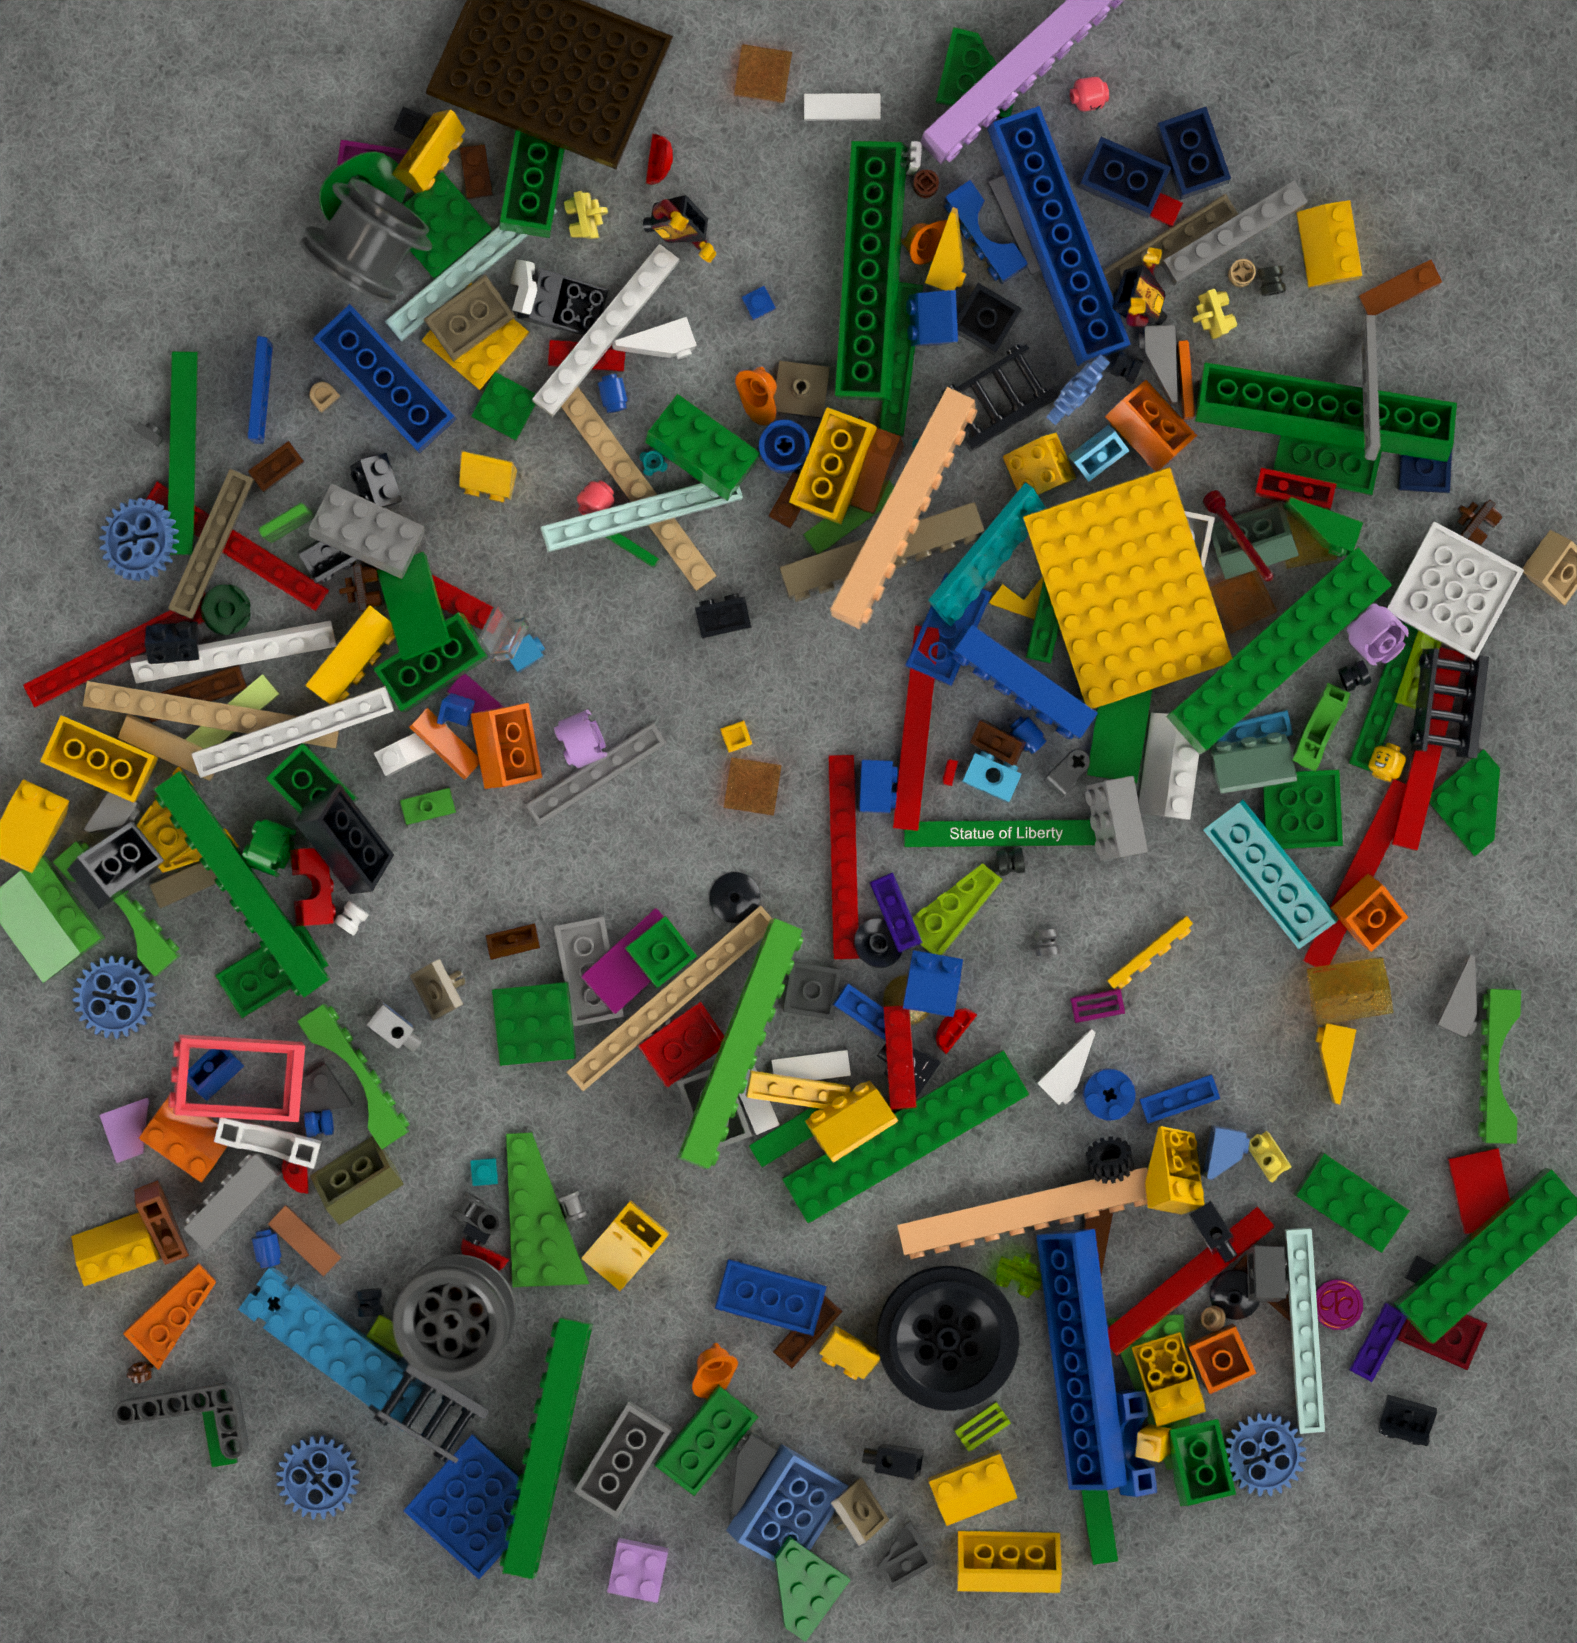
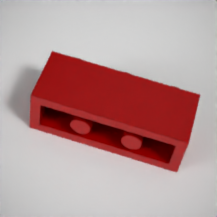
(1282, 486)

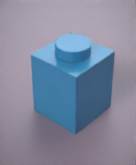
(528, 653)

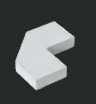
(527, 288)

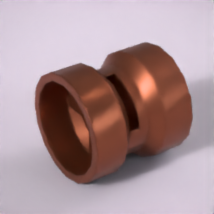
(925, 188)

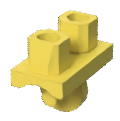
(588, 213)
(1211, 313)
(1268, 1155)

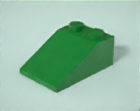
(1328, 528)
(1200, 1463)

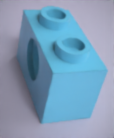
(1098, 453)
(976, 776)

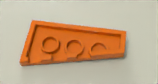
(169, 1316)

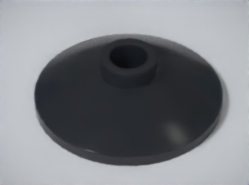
(734, 883)
(876, 931)
(1232, 1283)

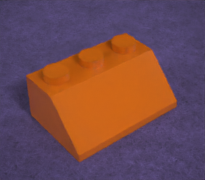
(1150, 426)
(506, 746)
(184, 1140)

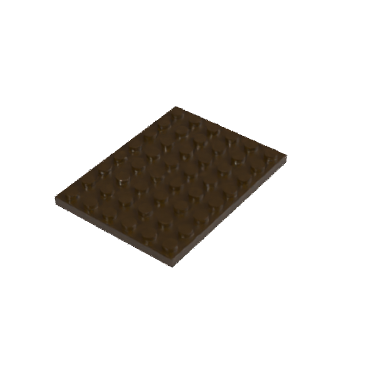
(552, 71)

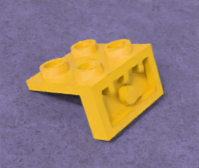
(1040, 464)

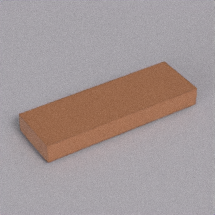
(304, 1240)

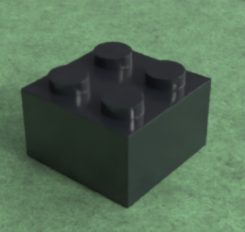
(986, 319)

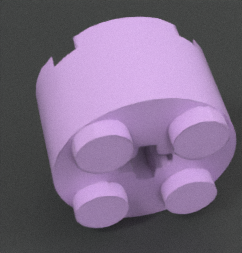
(1377, 634)
(581, 739)

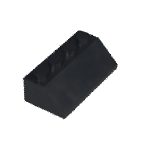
(345, 840)

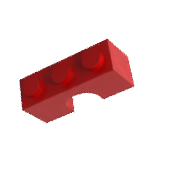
(318, 906)

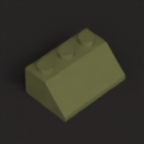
(356, 1180)

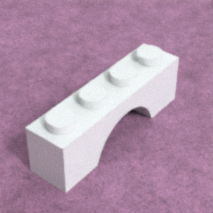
(268, 1140)

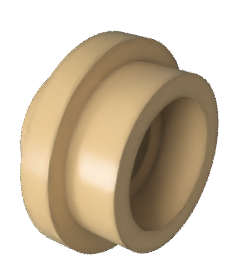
(1208, 1316)

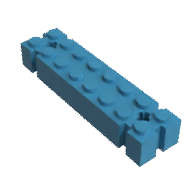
(329, 1342)

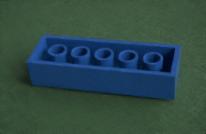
(384, 378)
(1023, 682)

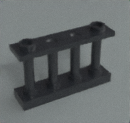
(1020, 408)
(1472, 707)
(430, 1386)

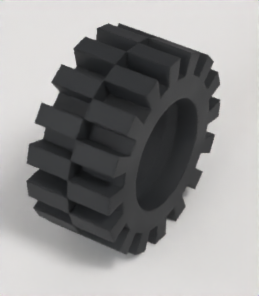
(1109, 1170)

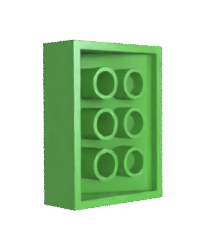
(46, 920)

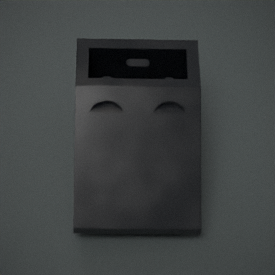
(565, 302)

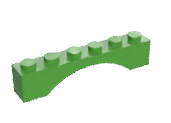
(152, 946)
(1502, 1011)
(383, 1119)

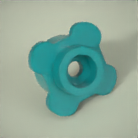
(650, 468)

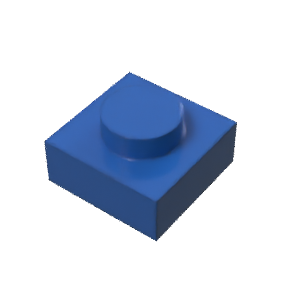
(758, 303)

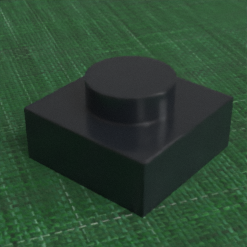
(409, 123)
(475, 1235)

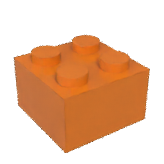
(1369, 912)
(1221, 1358)

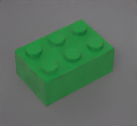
(304, 778)

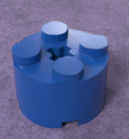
(793, 435)
(1122, 1088)

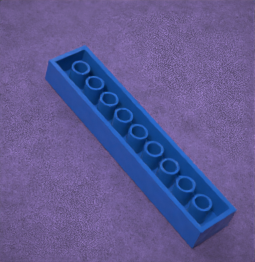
(1058, 235)
(1081, 1359)

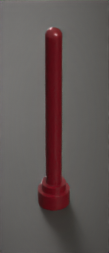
(1215, 503)

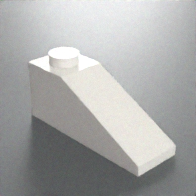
(662, 341)
(402, 754)
(1065, 1074)

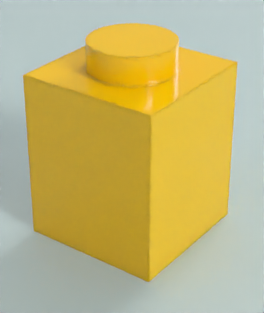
(1153, 1443)

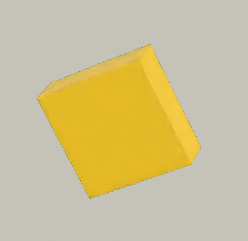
(736, 736)

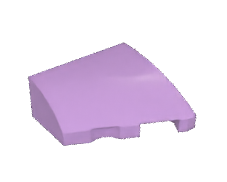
(124, 1127)

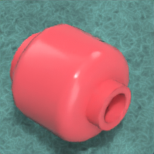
(1089, 94)
(595, 497)

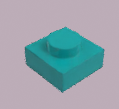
(484, 1172)

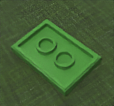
(286, 523)

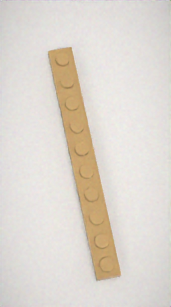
(636, 487)
(188, 710)
(670, 999)

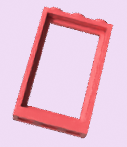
(292, 1085)

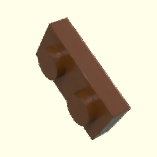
(476, 171)
(276, 466)
(783, 511)
(997, 742)
(512, 941)

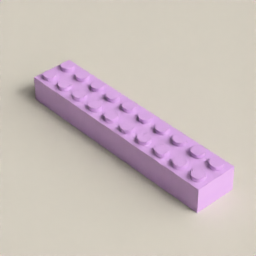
(1013, 75)

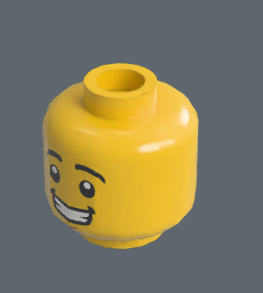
(1387, 762)

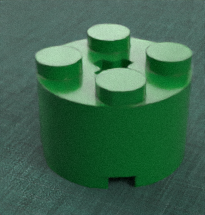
(269, 847)

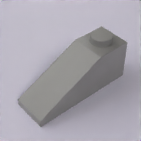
(1160, 354)
(1461, 1005)

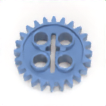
(1078, 389)
(142, 562)
(110, 1020)
(1255, 1432)
(300, 1491)

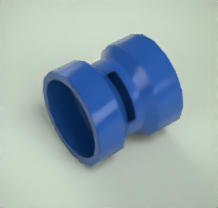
(313, 1121)

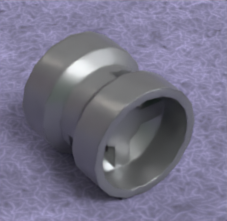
(1046, 948)

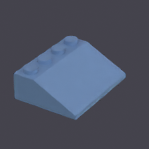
(787, 1501)

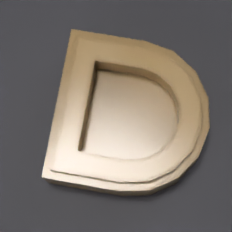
(323, 395)

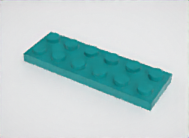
(985, 556)
(1270, 874)

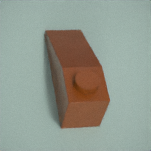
(1401, 288)
(877, 470)
(160, 1222)

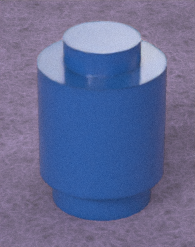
(613, 393)
(1028, 732)
(266, 1248)

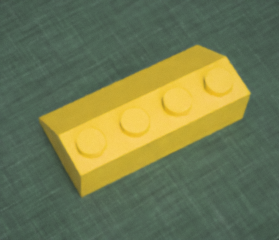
(833, 465)
(352, 656)
(98, 759)
(1009, 1562)

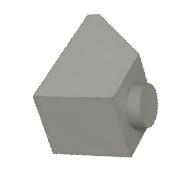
(113, 813)

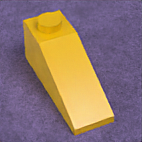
(948, 260)
(1335, 1053)

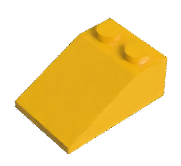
(487, 476)
(30, 824)
(849, 1352)

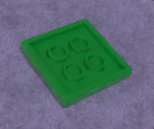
(451, 224)
(1305, 810)
(534, 1023)

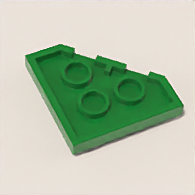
(964, 67)
(1470, 801)
(806, 1587)

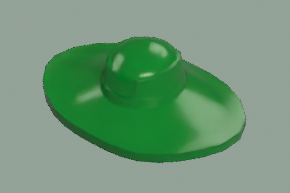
(368, 167)

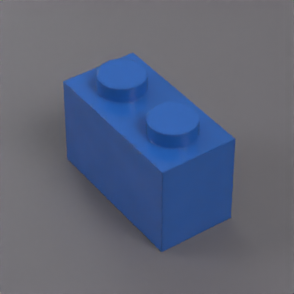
(213, 1072)

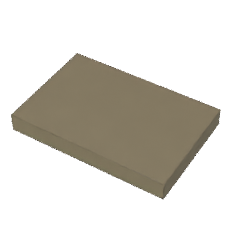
(469, 318)

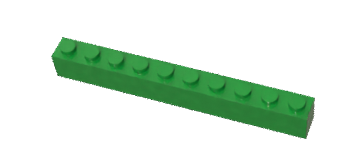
(242, 884)

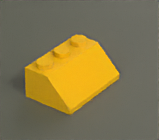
(430, 151)
(1329, 244)
(851, 1120)
(113, 1249)
(972, 1488)

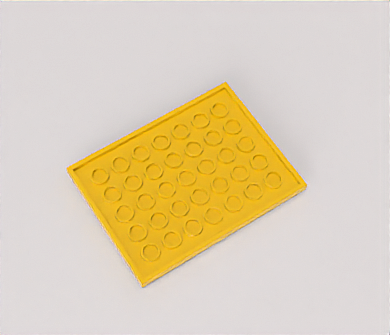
(1128, 588)

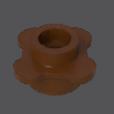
(140, 1372)

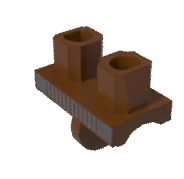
(1486, 513)
(362, 576)

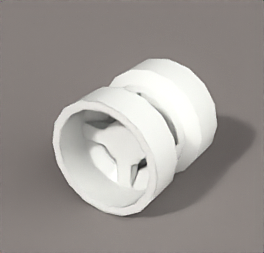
(355, 913)

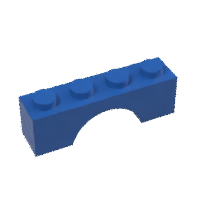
(1003, 259)
(1139, 1472)

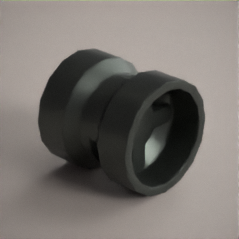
(1272, 283)
(1005, 864)

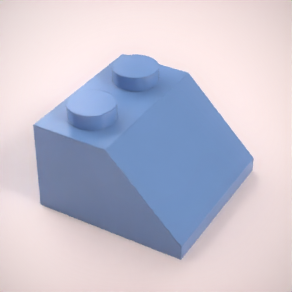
(1224, 1150)

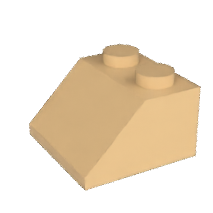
(1554, 567)

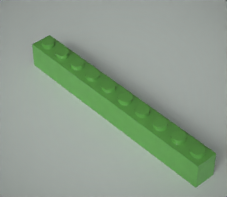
(740, 1043)

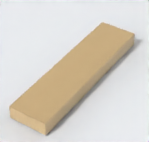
(160, 743)

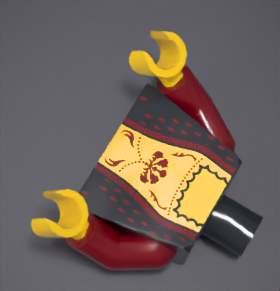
(680, 221)
(1140, 294)

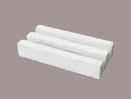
(914, 158)

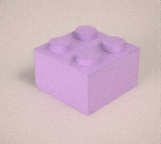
(637, 1570)

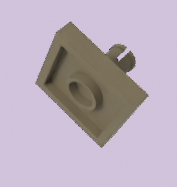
(801, 389)
(438, 988)
(859, 1512)

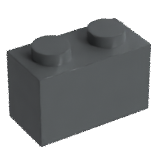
(1267, 1274)

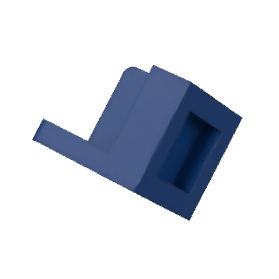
(456, 710)

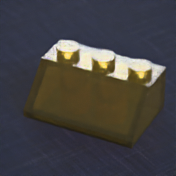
(1349, 991)

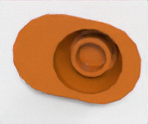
(923, 241)
(757, 394)
(713, 1368)

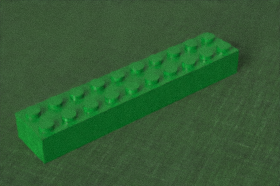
(871, 270)
(1323, 411)
(1278, 651)
(919, 1131)
(547, 1448)

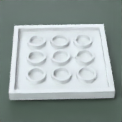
(1454, 590)

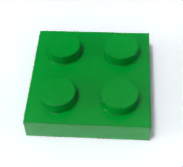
(505, 406)
(660, 952)

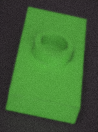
(428, 806)

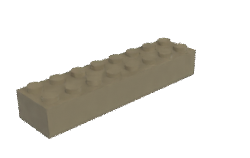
(833, 566)

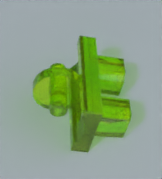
(1020, 1271)

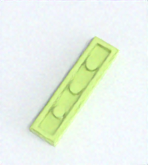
(255, 696)

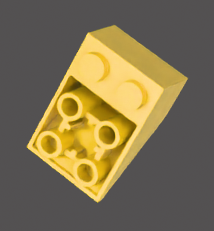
(1174, 1173)
(625, 1245)
(1168, 1379)

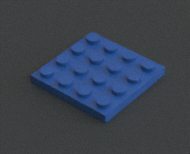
(469, 1506)

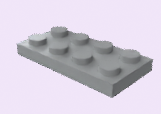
(579, 948)

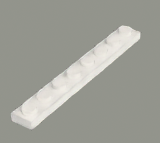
(605, 330)
(241, 651)
(292, 731)

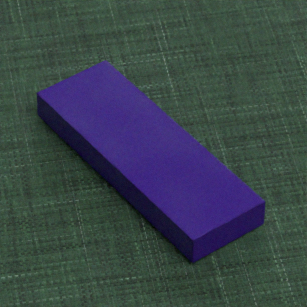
(896, 912)
(1378, 1342)

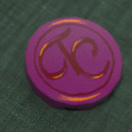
(1338, 1304)

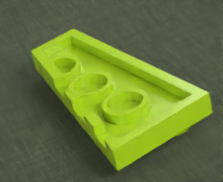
(952, 911)

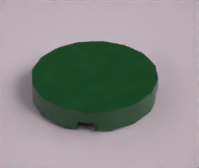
(225, 609)

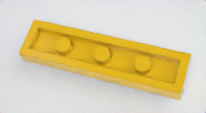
(1158, 946)
(793, 1090)

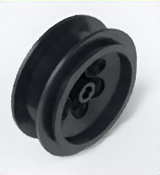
(974, 1375)

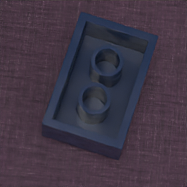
(1193, 153)
(1124, 177)

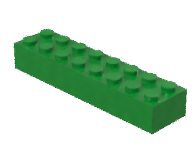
(1488, 1255)

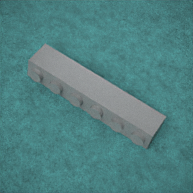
(1234, 233)

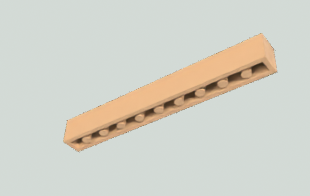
(903, 508)
(1020, 1213)

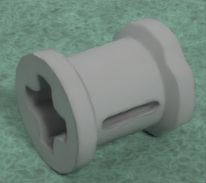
(571, 1206)

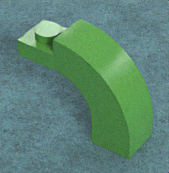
(1320, 726)

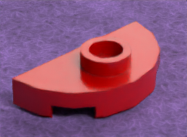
(659, 159)
(952, 1028)
(296, 1176)
(491, 1257)

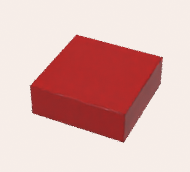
(1166, 209)
(949, 772)

